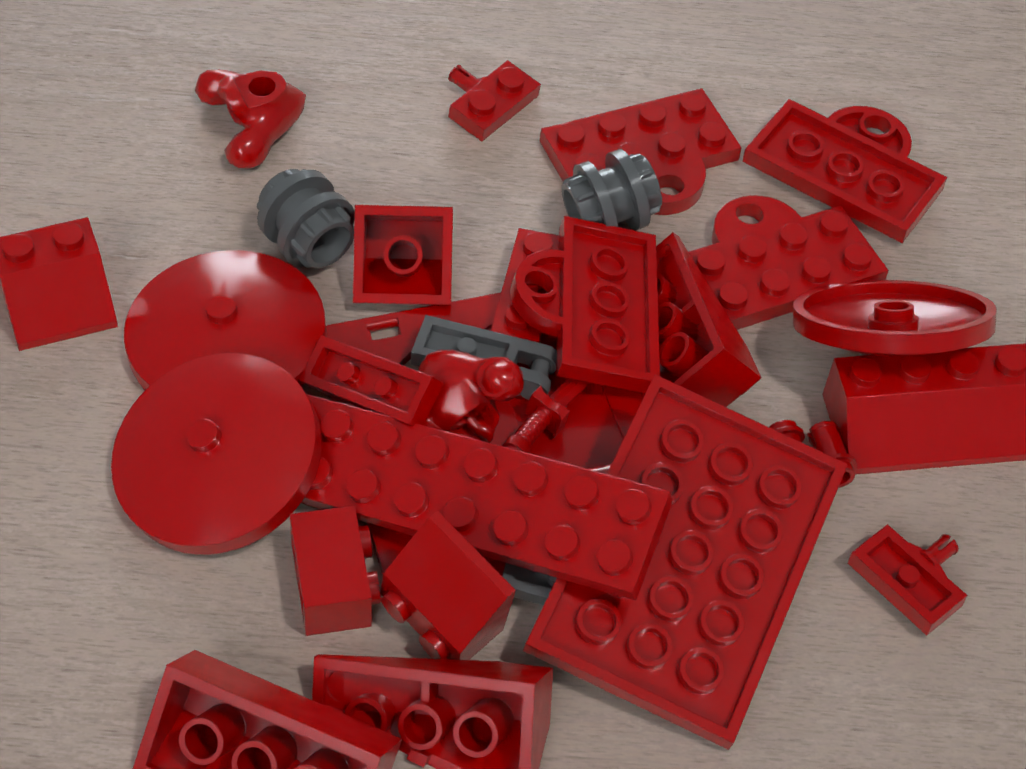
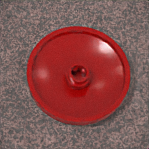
(224, 306)
(894, 317)
(216, 453)

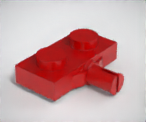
(491, 99)
(910, 576)

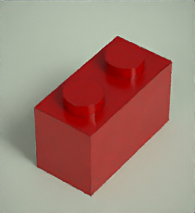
(332, 570)

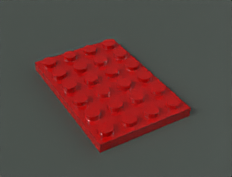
(720, 572)

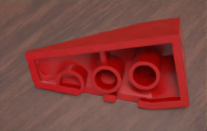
(695, 333)
(444, 708)

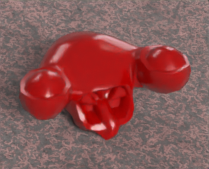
(256, 101)
(469, 391)

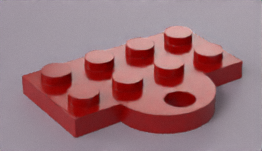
(674, 133)
(849, 165)
(770, 263)
(596, 303)

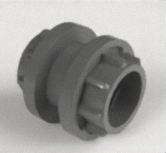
(616, 194)
(306, 218)

